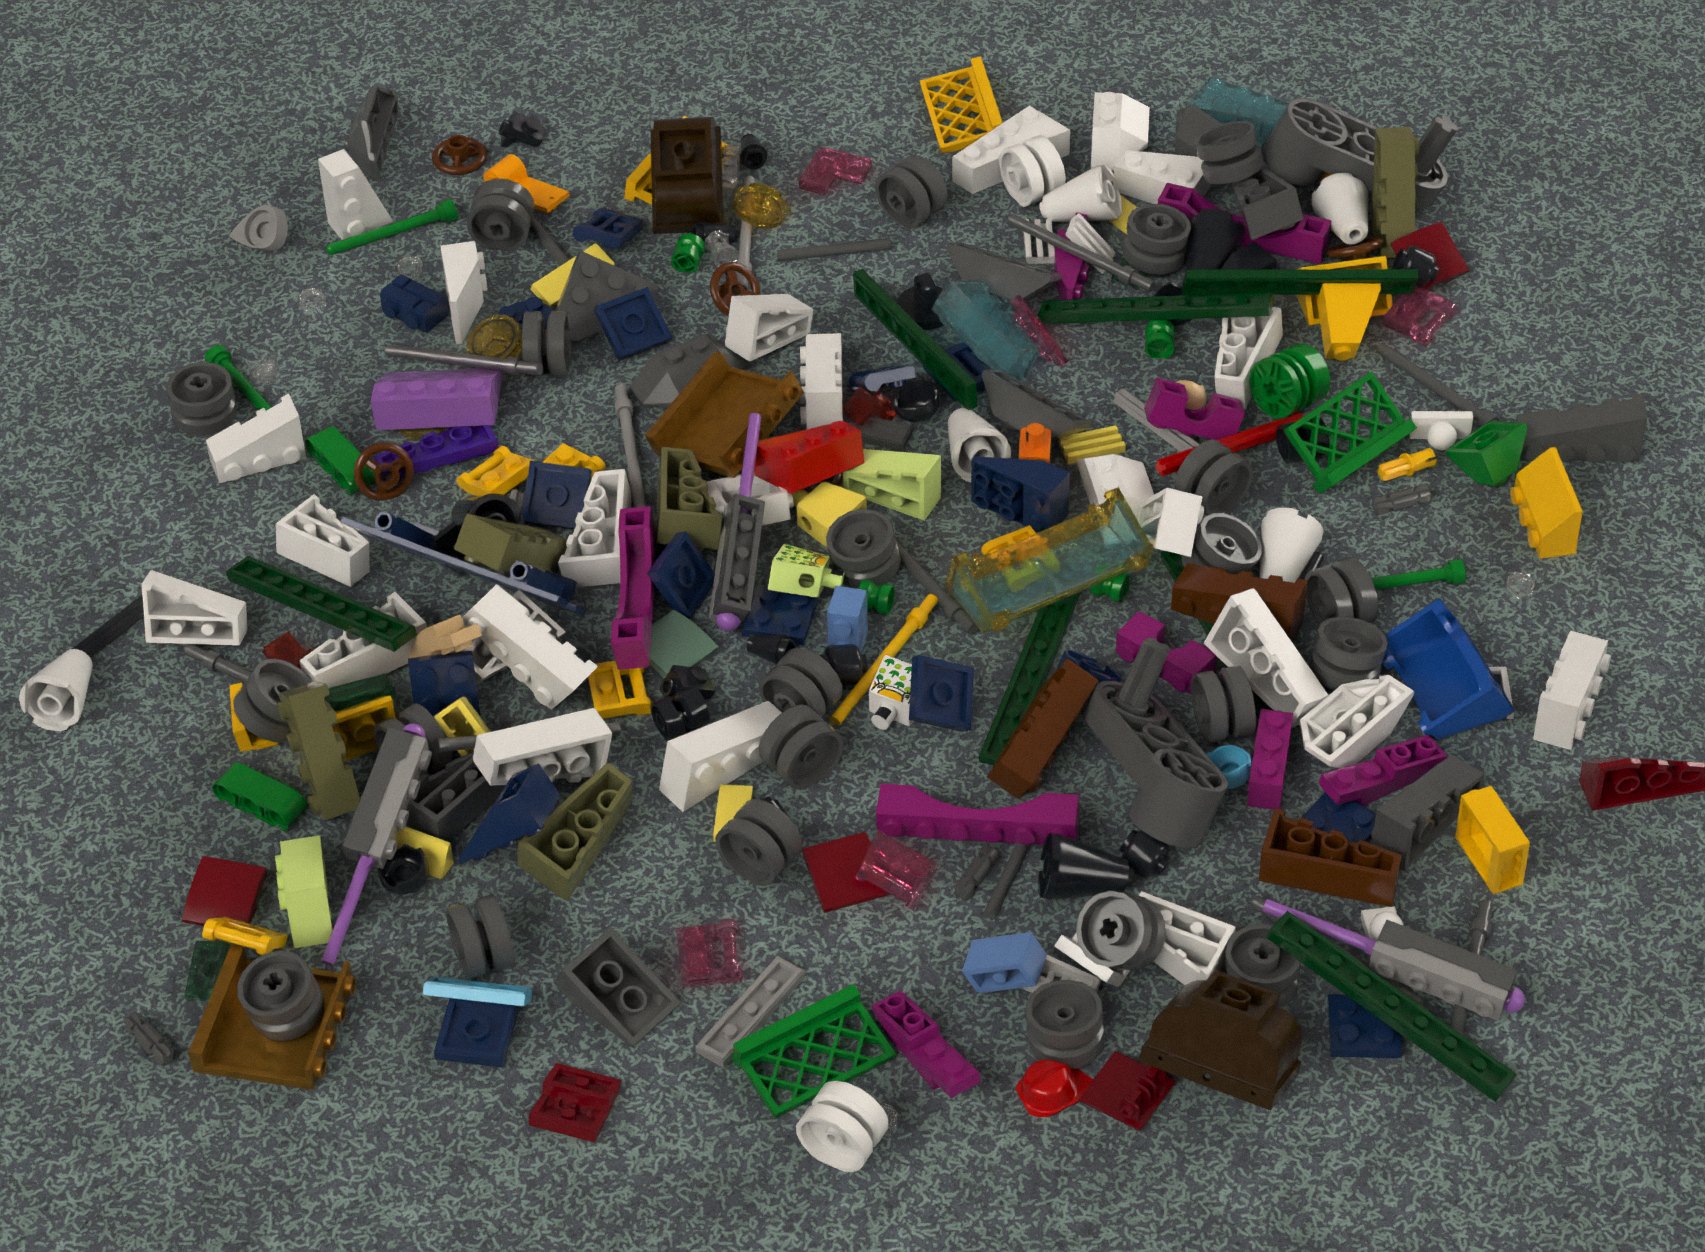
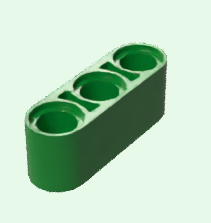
(337, 457)
(260, 795)

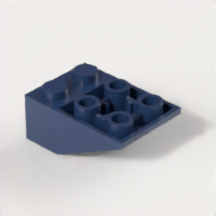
(1021, 490)
(517, 812)

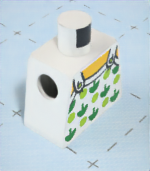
(891, 693)

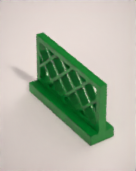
(1357, 455)
(803, 1025)

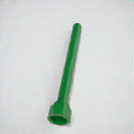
(443, 212)
(219, 355)
(1451, 572)

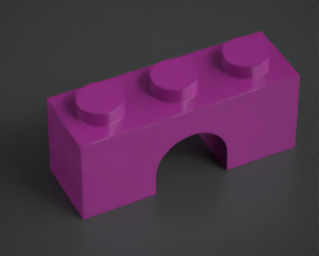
(1214, 421)
(1180, 662)
(1270, 759)

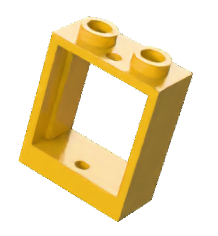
(1492, 839)

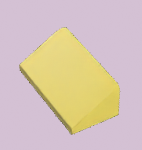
(436, 850)

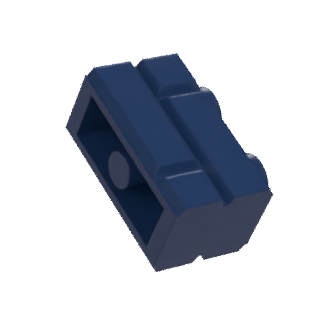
(413, 304)

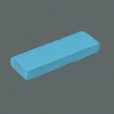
(477, 991)

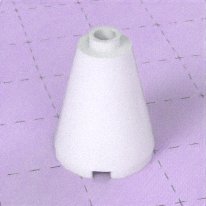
(1086, 194)
(1345, 203)
(973, 437)
(1287, 543)
(58, 691)

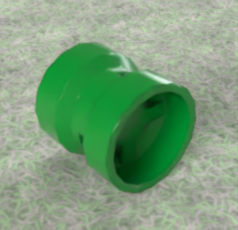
(688, 253)
(1159, 339)
(1114, 588)
(878, 597)

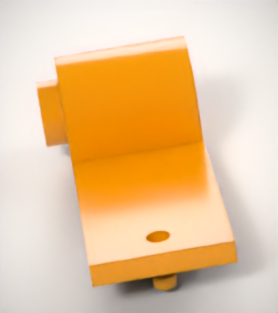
(545, 196)

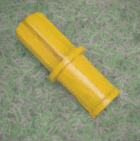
(1406, 464)

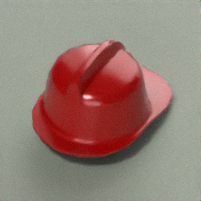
(1051, 1087)

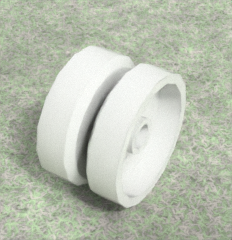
(1031, 170)
(842, 1126)

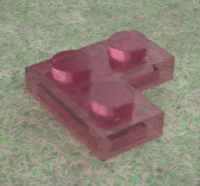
(833, 165)
(1038, 331)

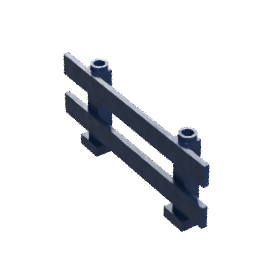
(417, 540)

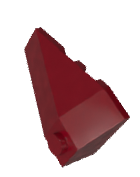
(1633, 780)

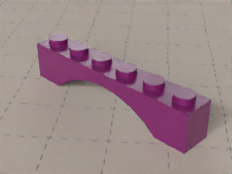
(1304, 241)
(634, 616)
(911, 813)

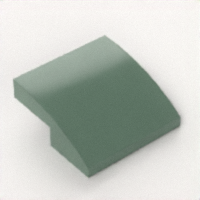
(678, 642)

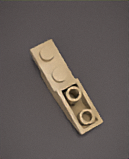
(444, 638)

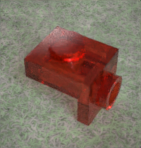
(866, 403)
(285, 649)

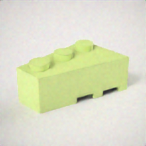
(898, 481)
(304, 890)

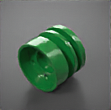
(1289, 380)

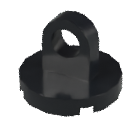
(920, 300)

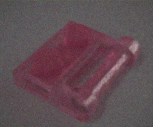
(1410, 311)
(899, 864)
(697, 954)

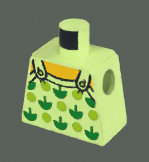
(802, 572)

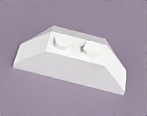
(1117, 127)
(1114, 471)
(1354, 720)

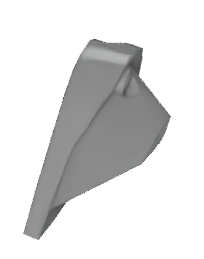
(262, 229)

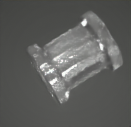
(720, 249)

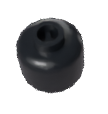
(1420, 259)
(846, 662)
(1145, 853)

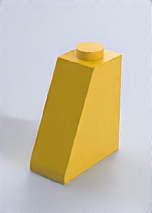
(1344, 316)

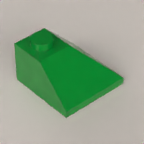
(1490, 452)

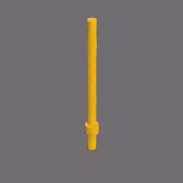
(914, 620)

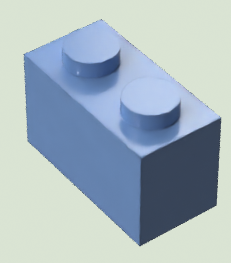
(847, 617)
(1004, 962)

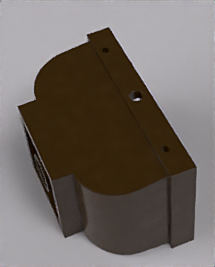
(686, 174)
(1230, 1034)

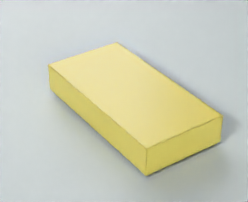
(730, 800)

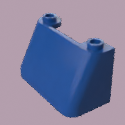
(1445, 673)

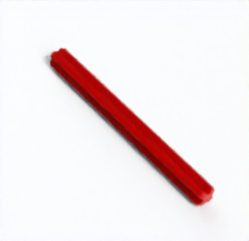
(1235, 442)

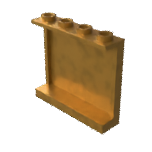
(715, 411)
(233, 1048)

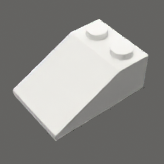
(463, 284)

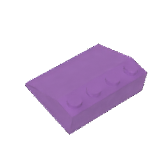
(436, 398)

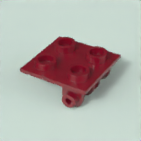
(1127, 1090)

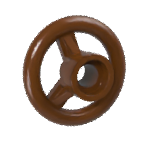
(459, 149)
(1355, 251)
(722, 293)
(388, 481)

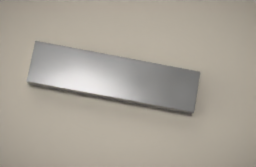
(750, 1010)

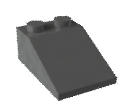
(605, 988)

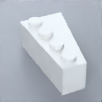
(978, 164)
(1241, 346)
(355, 658)
(1570, 690)

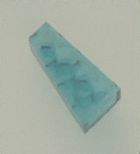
(1235, 103)
(985, 327)

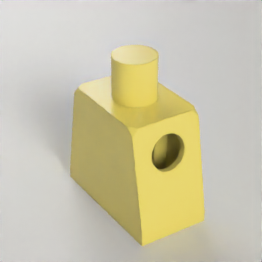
(823, 506)
(461, 720)

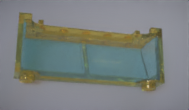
(1049, 564)

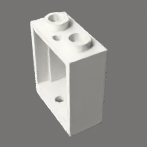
(776, 499)

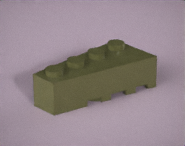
(1393, 186)
(685, 501)
(502, 543)
(319, 750)
(576, 832)

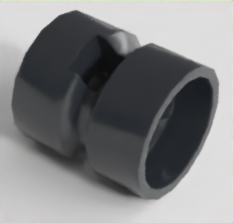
(1286, 448)
(684, 711)

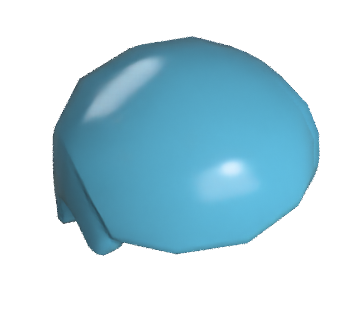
(1233, 763)

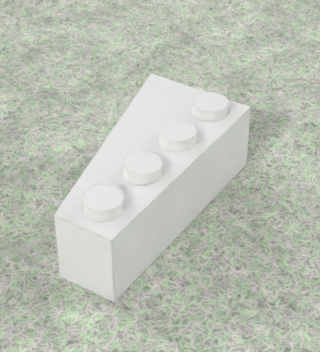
(821, 380)
(594, 546)
(1253, 639)
(528, 647)
(564, 746)
(714, 755)

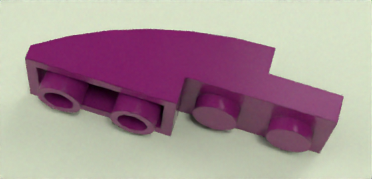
(1072, 270)
(1386, 773)
(923, 1046)

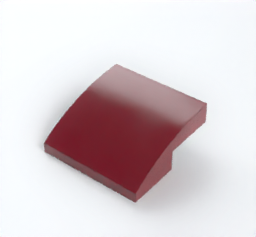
(1439, 242)
(833, 872)
(223, 890)
(574, 1102)

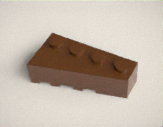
(1206, 589)
(1042, 729)
(1327, 862)

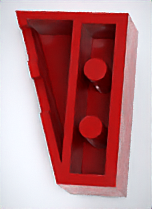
(809, 455)

